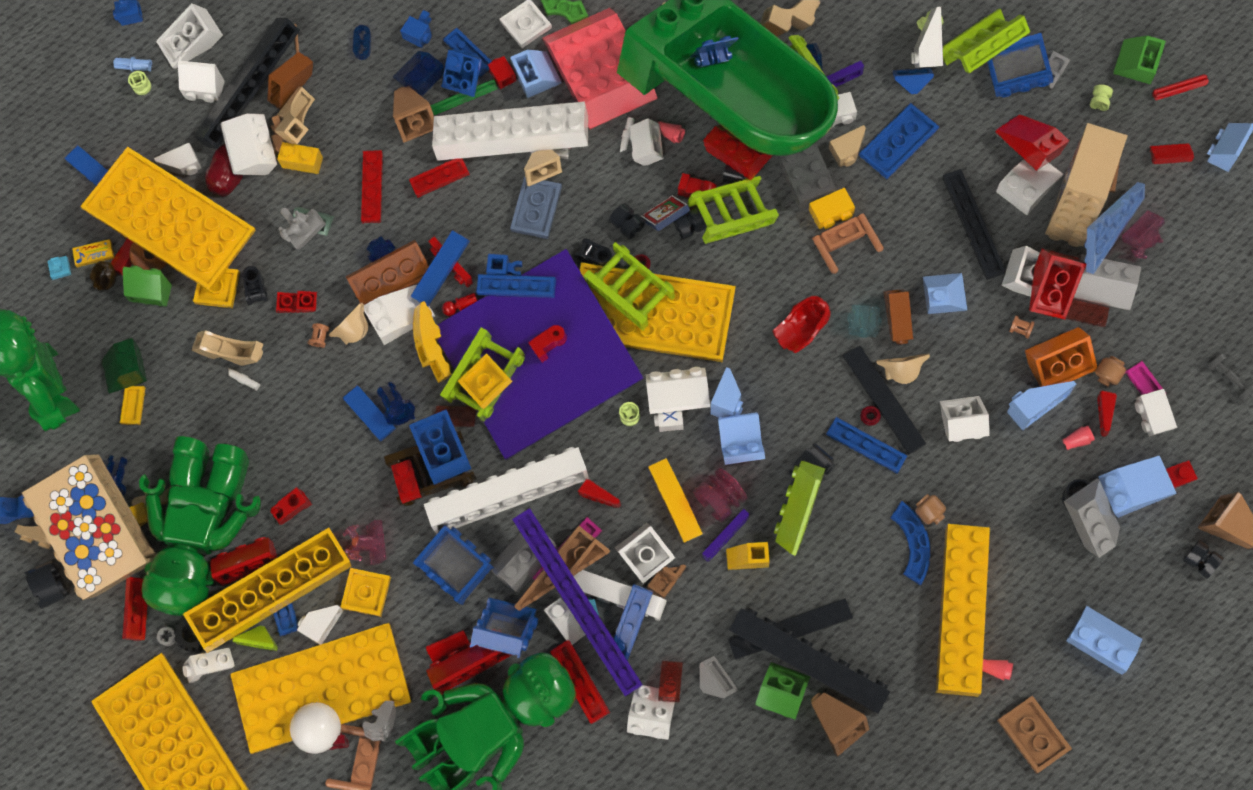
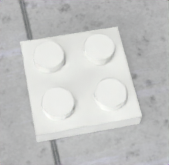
(525, 23)

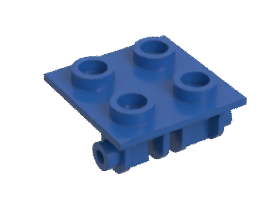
(713, 52)

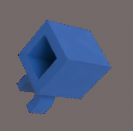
(127, 12)
(418, 30)
(501, 265)

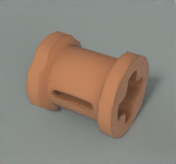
(1022, 327)
(315, 341)

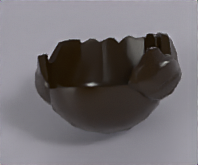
(103, 275)

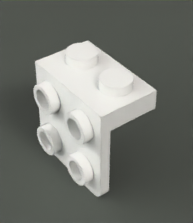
(649, 715)

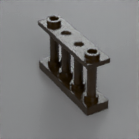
(415, 456)

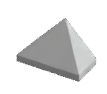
(715, 679)

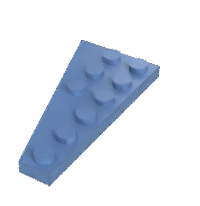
(1109, 226)

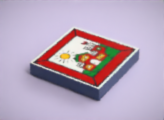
(665, 213)

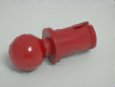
(449, 308)

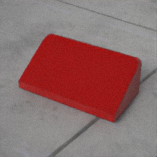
(1171, 153)
(122, 257)
(442, 648)

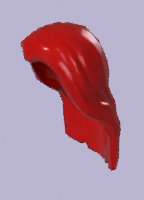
(802, 324)

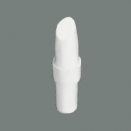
(626, 134)
(244, 379)

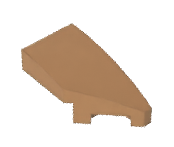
(665, 580)

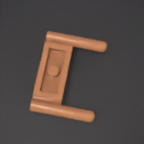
(842, 235)
(364, 762)

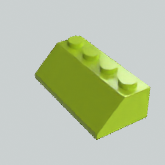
(799, 506)

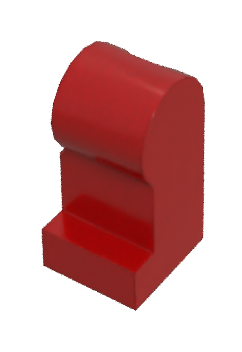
(690, 185)
(547, 341)
(290, 506)

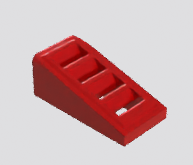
(1106, 406)
(594, 492)

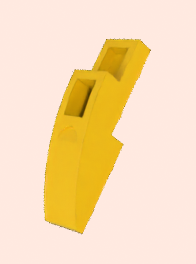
(425, 338)

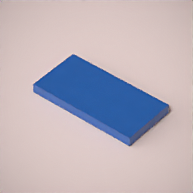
(898, 141)

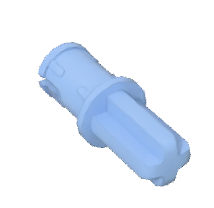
(132, 64)

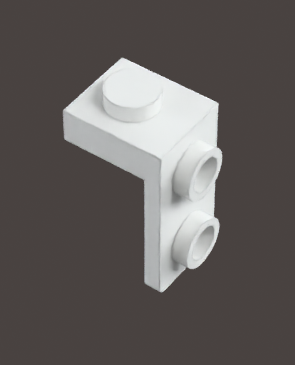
(207, 663)

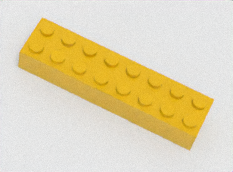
(267, 590)
(963, 610)

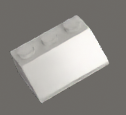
(249, 145)
(677, 390)

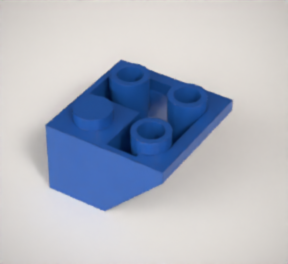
(461, 72)

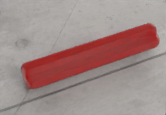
(1180, 87)

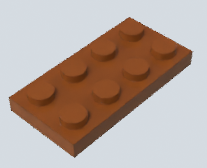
(389, 273)

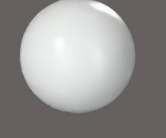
(315, 727)

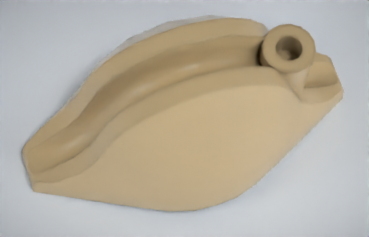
(353, 327)
(903, 369)

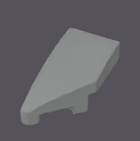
(1058, 64)

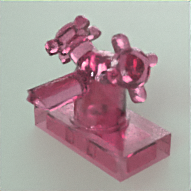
(1144, 233)
(371, 542)

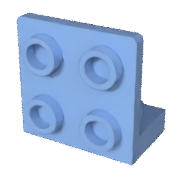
(741, 438)

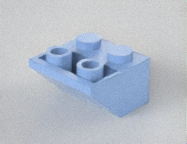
(535, 71)

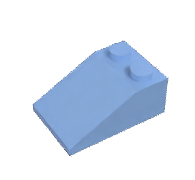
(1036, 402)
(1137, 485)

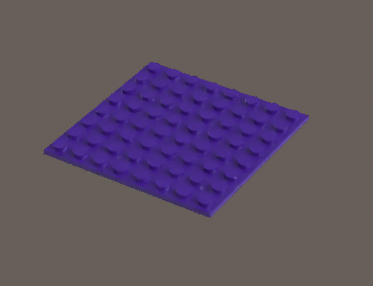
(573, 378)

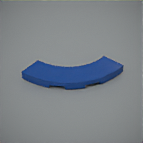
(917, 540)

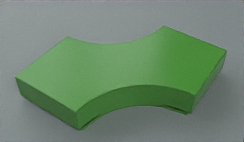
(570, 10)

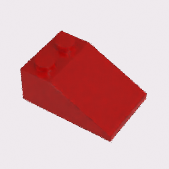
(1033, 140)
(1055, 283)

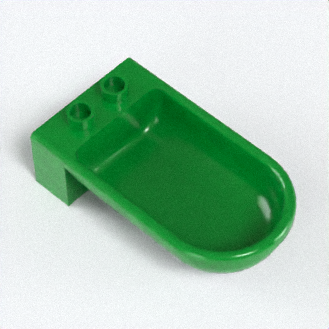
(763, 93)

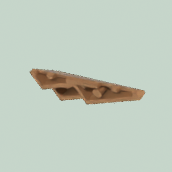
(577, 553)

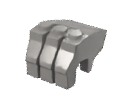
(383, 726)

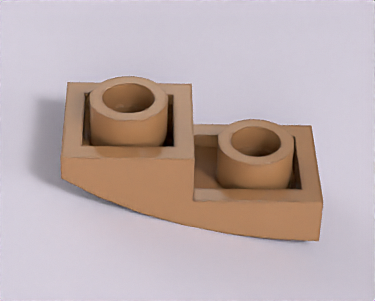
(277, 140)

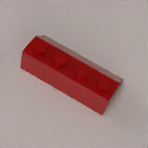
(462, 666)

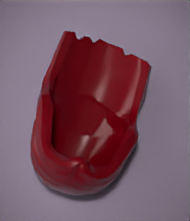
(219, 174)

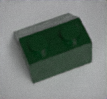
(123, 366)

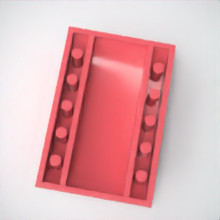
(588, 63)

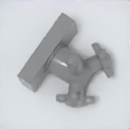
(301, 228)

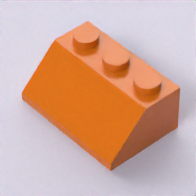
(1062, 358)

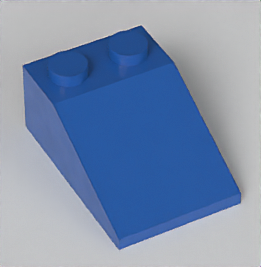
(440, 447)

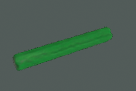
(460, 98)

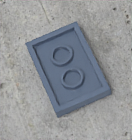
(536, 208)

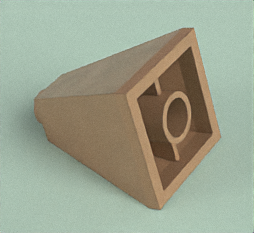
(412, 114)
(1230, 520)
(839, 721)

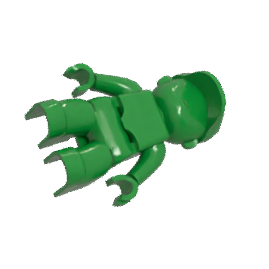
(32, 371)
(193, 522)
(474, 735)

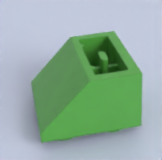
(1139, 58)
(146, 286)

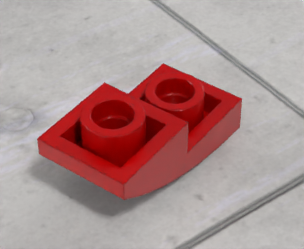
(296, 302)

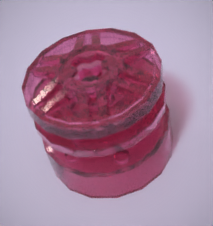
(724, 491)

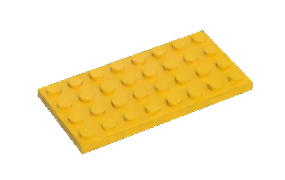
(168, 218)
(687, 326)
(346, 674)
(165, 732)

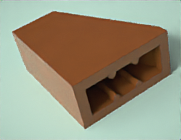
(288, 78)
(898, 315)

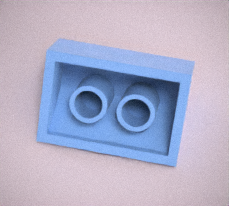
(1104, 640)

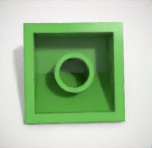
(782, 690)

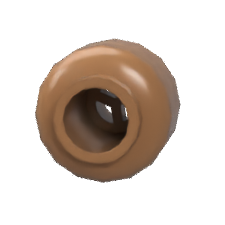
(1110, 371)
(930, 509)

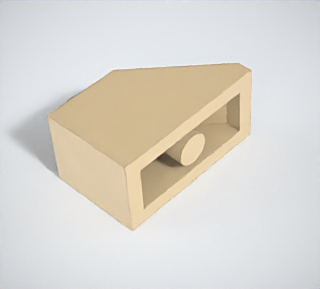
(847, 147)
(542, 166)

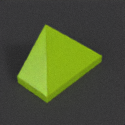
(257, 638)

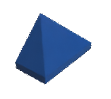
(913, 79)

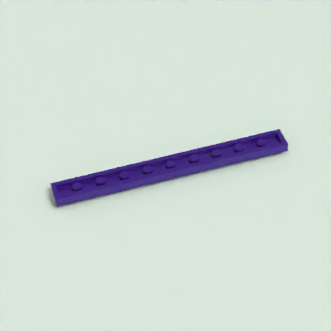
(577, 602)

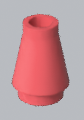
(673, 132)
(1080, 437)
(998, 668)

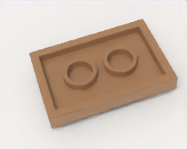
(1034, 734)

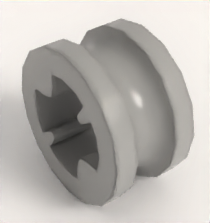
(162, 632)

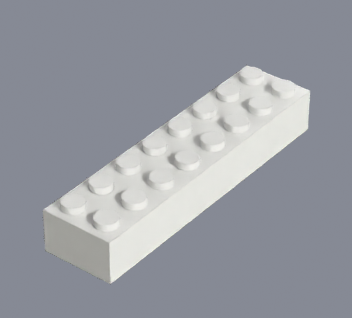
(510, 131)
(507, 490)

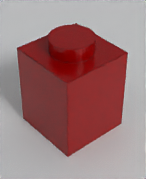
(502, 72)

